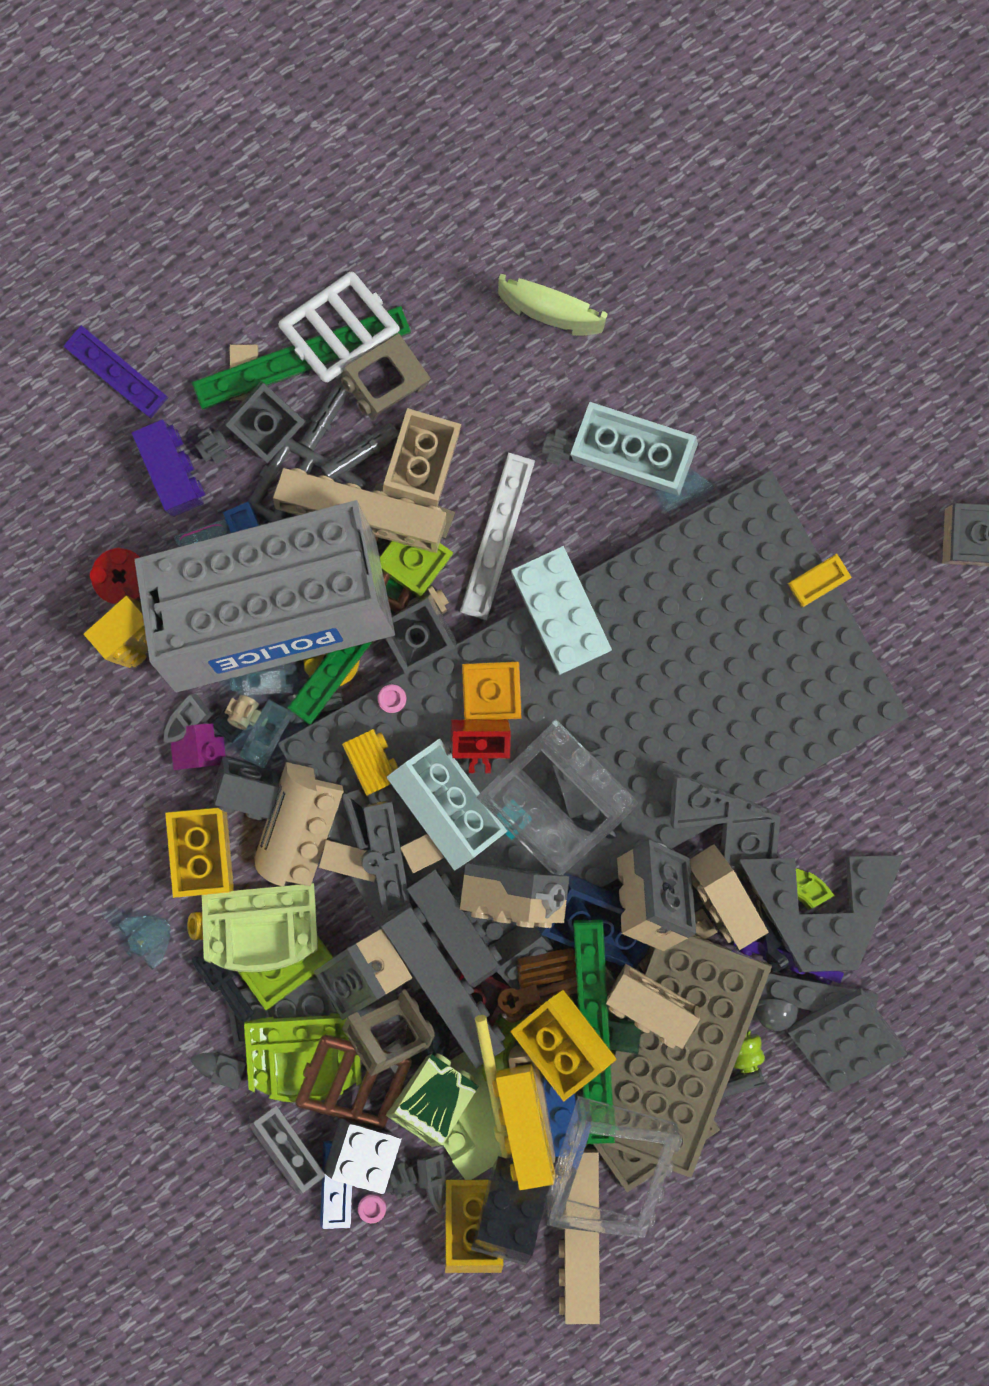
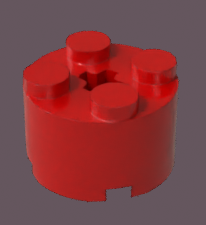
(105, 575)

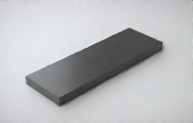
(305, 1001)

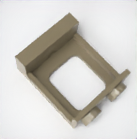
(405, 362)
(359, 1034)

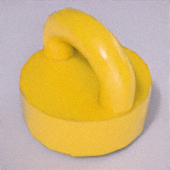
(195, 926)

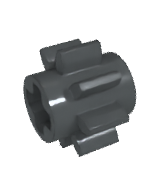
(212, 445)
(557, 447)
(402, 1181)

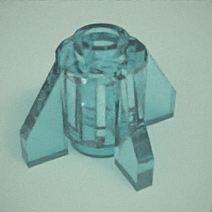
(148, 936)

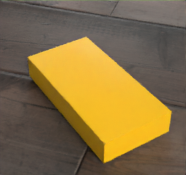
(819, 580)

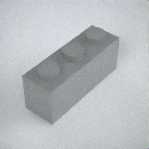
(286, 1150)

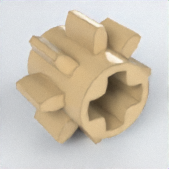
(242, 712)

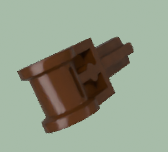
(531, 998)

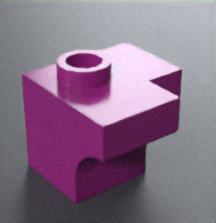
(198, 748)

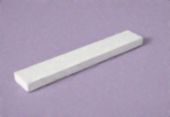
(497, 536)

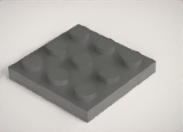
(847, 1040)

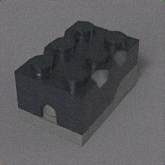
(509, 1216)

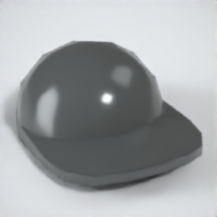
(775, 1014)

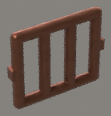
(329, 1106)

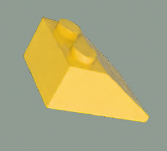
(462, 1214)

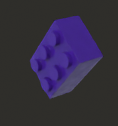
(169, 467)

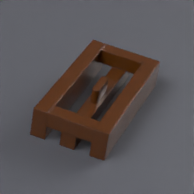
(546, 972)

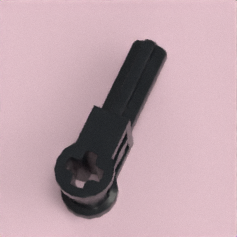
(222, 979)

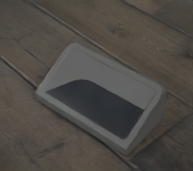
(353, 803)

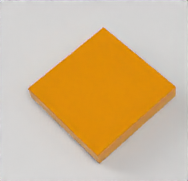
(491, 691)

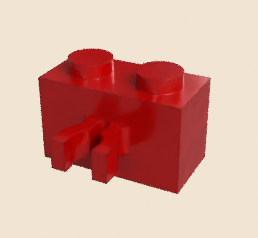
(480, 740)

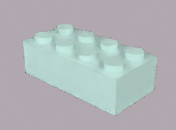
(634, 448)
(561, 610)
(446, 804)

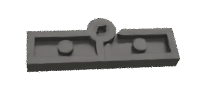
(385, 856)

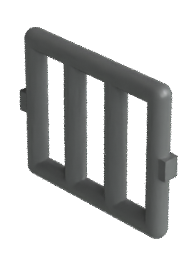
(269, 472)

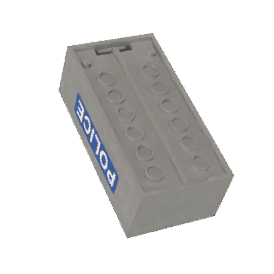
(263, 597)

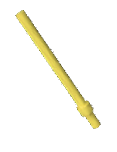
(491, 1072)

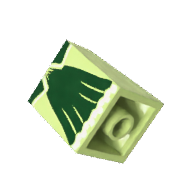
(433, 1100)

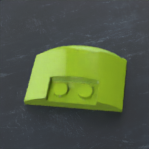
(283, 1046)

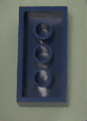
(593, 902)

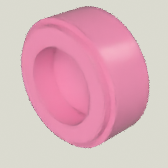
(392, 698)
(371, 1208)

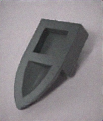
(190, 712)
(220, 1068)
(432, 1178)

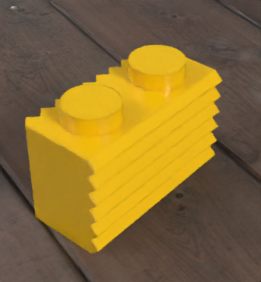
(370, 760)

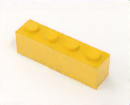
(525, 1127)

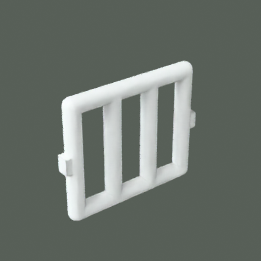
(329, 294)

